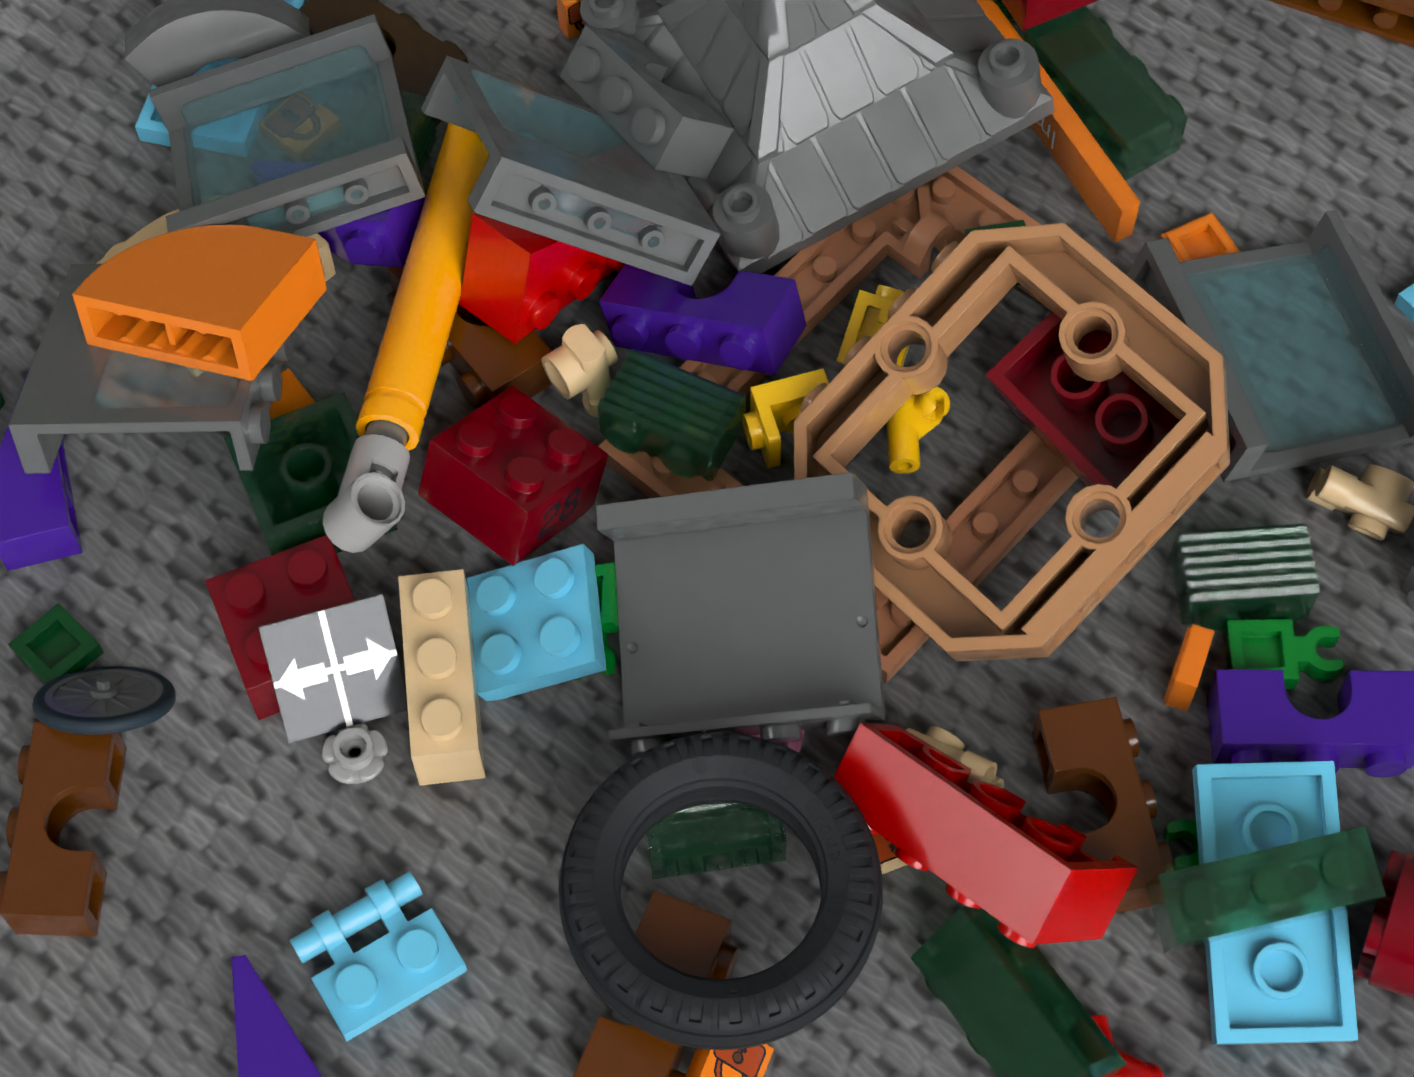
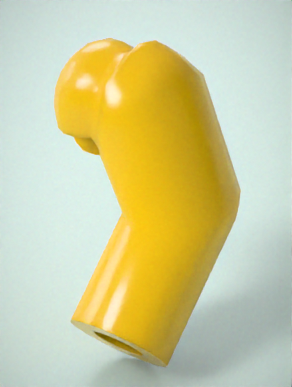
(910, 424)

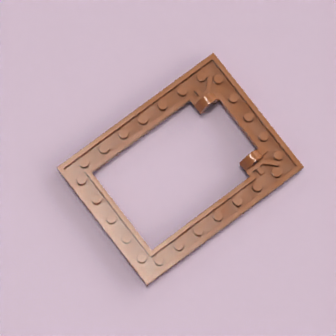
(905, 230)

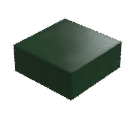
(55, 646)

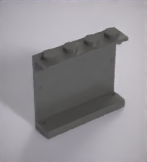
(746, 611)

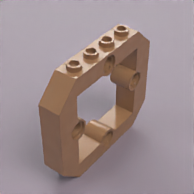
(1145, 345)

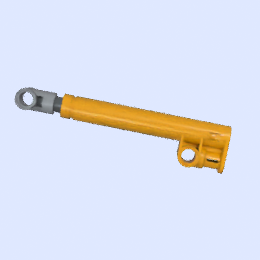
(409, 351)

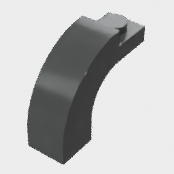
(189, 34)

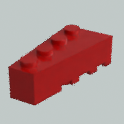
(523, 278)
(979, 841)

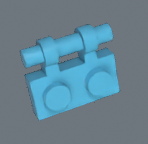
(388, 972)

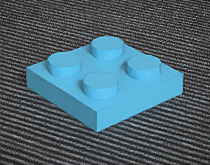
(536, 623)

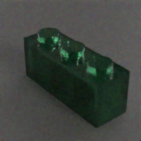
(1109, 90)
(1265, 889)
(1012, 1002)

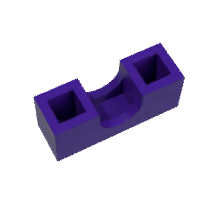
(740, 328)
(1258, 723)

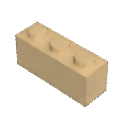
(441, 678)

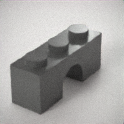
(626, 89)

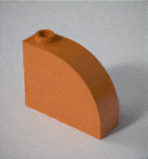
(203, 297)

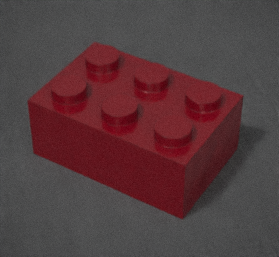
(1090, 425)

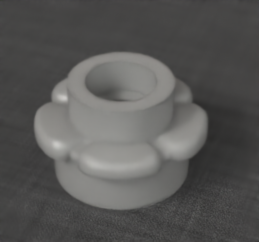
(360, 768)

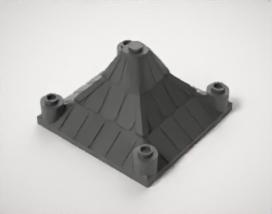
(831, 104)

